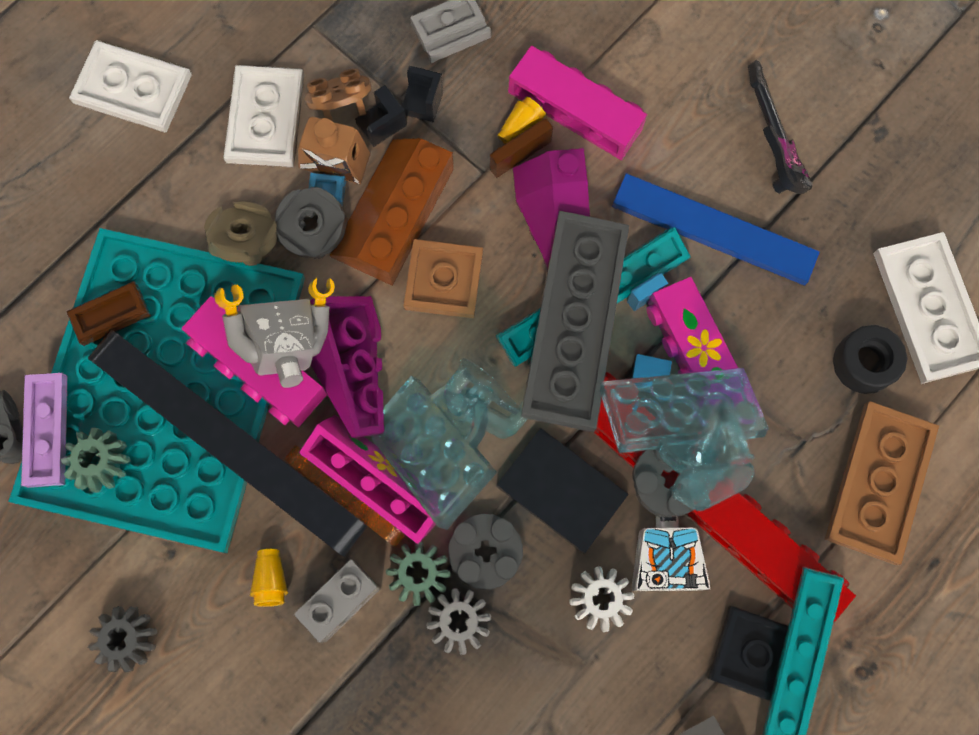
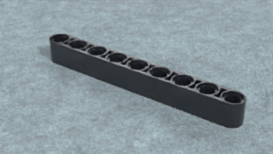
(228, 443)

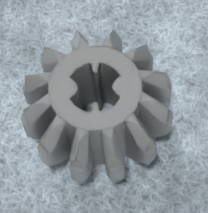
(446, 620)

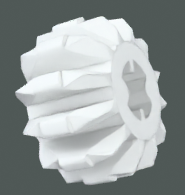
(592, 589)

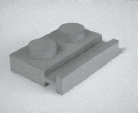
(450, 28)

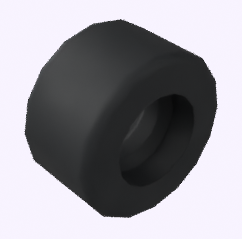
(888, 348)

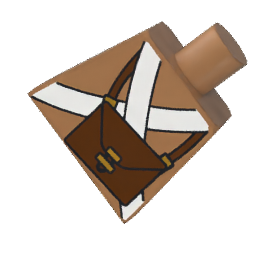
(329, 150)

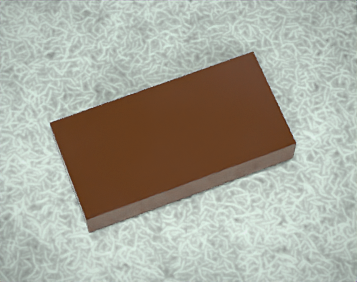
(521, 147)
(107, 313)

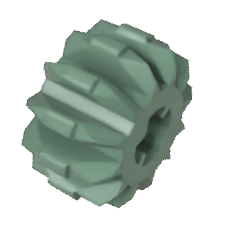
(91, 475)
(409, 582)

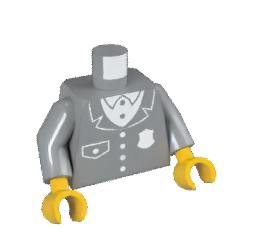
(277, 334)

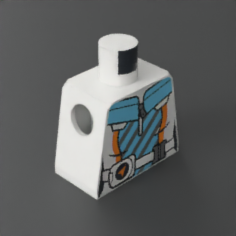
(669, 559)

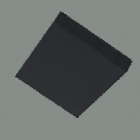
(562, 490)

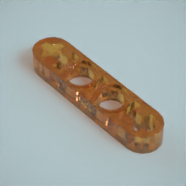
(344, 497)

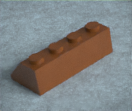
(394, 208)

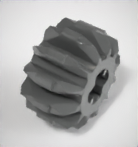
(110, 637)

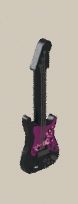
(789, 167)

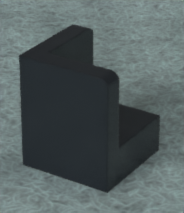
(423, 94)
(383, 118)

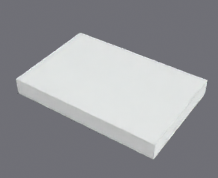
(130, 86)
(264, 116)

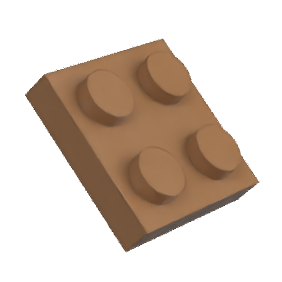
(443, 278)

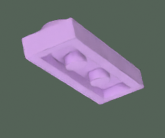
(44, 430)

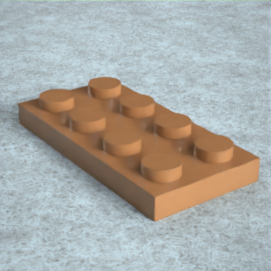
(882, 483)

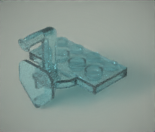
(694, 424)
(437, 435)

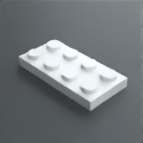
(931, 306)

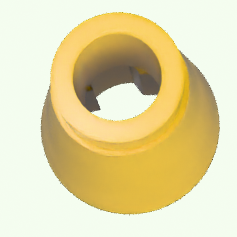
(523, 116)
(268, 579)

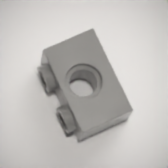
(337, 601)

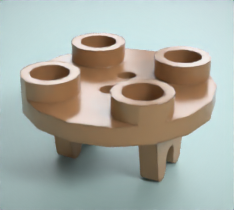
(338, 92)

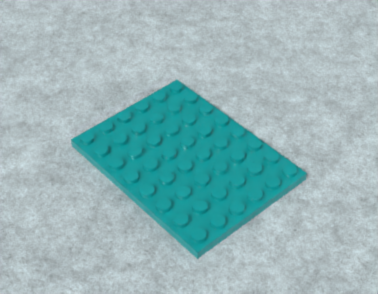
(171, 481)

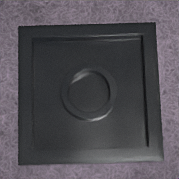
(748, 653)

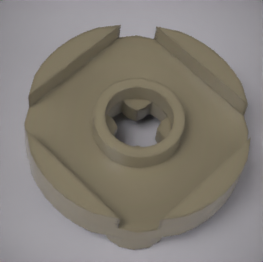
(246, 247)

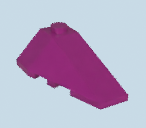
(551, 185)
(350, 364)

